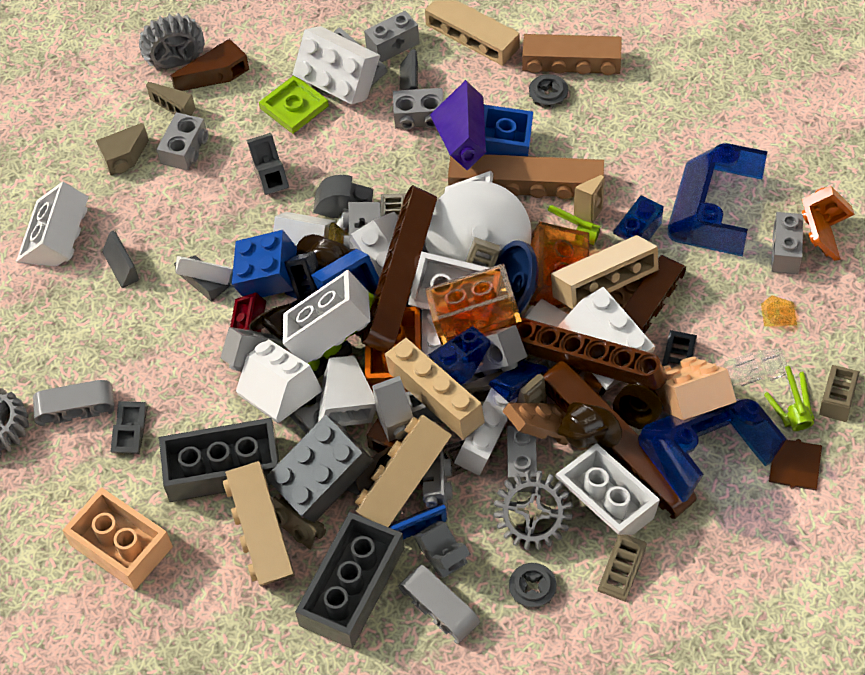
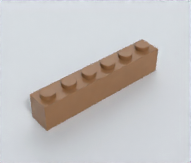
(531, 174)

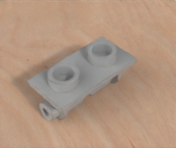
(439, 490)

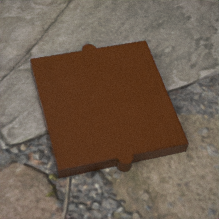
(796, 465)

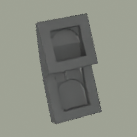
(129, 427)

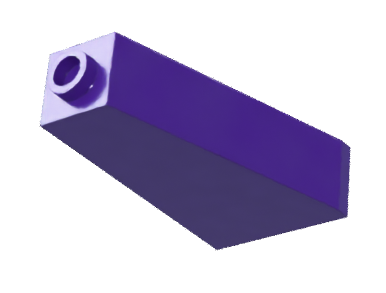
(462, 124)

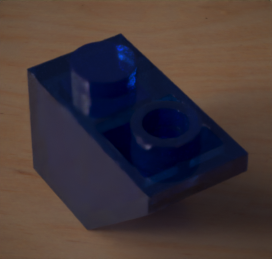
(641, 220)
(462, 354)

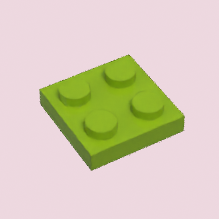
(293, 104)

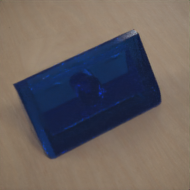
(511, 381)

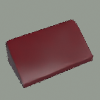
(246, 310)

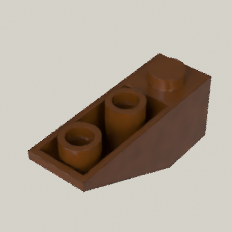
(214, 67)

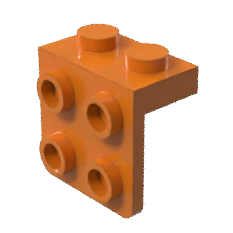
(821, 212)

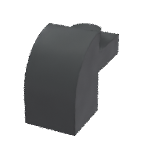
(267, 164)
(335, 194)
(441, 548)

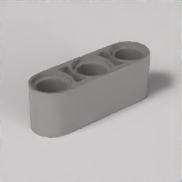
(73, 401)
(440, 603)

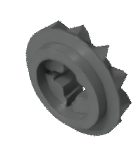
(542, 83)
(532, 572)

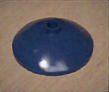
(521, 269)

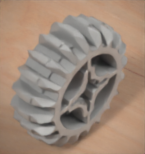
(171, 41)
(17, 422)
(546, 513)

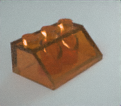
(554, 250)
(473, 300)

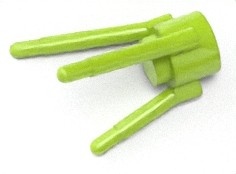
(585, 226)
(799, 413)

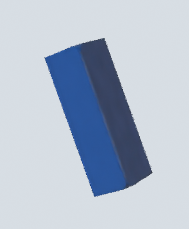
(415, 523)

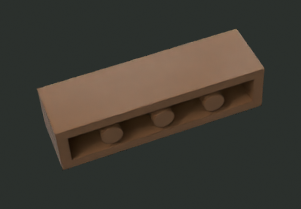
(571, 54)

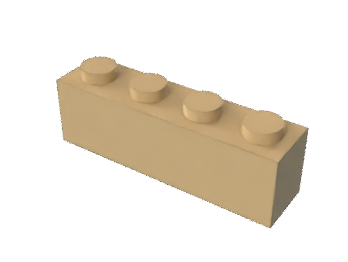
(473, 29)
(607, 269)
(435, 388)
(403, 471)
(259, 524)

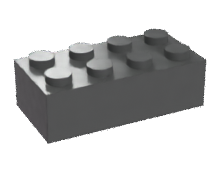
(198, 459)
(350, 580)

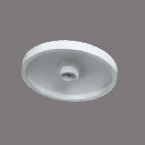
(477, 211)

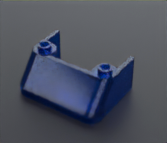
(700, 222)
(672, 439)

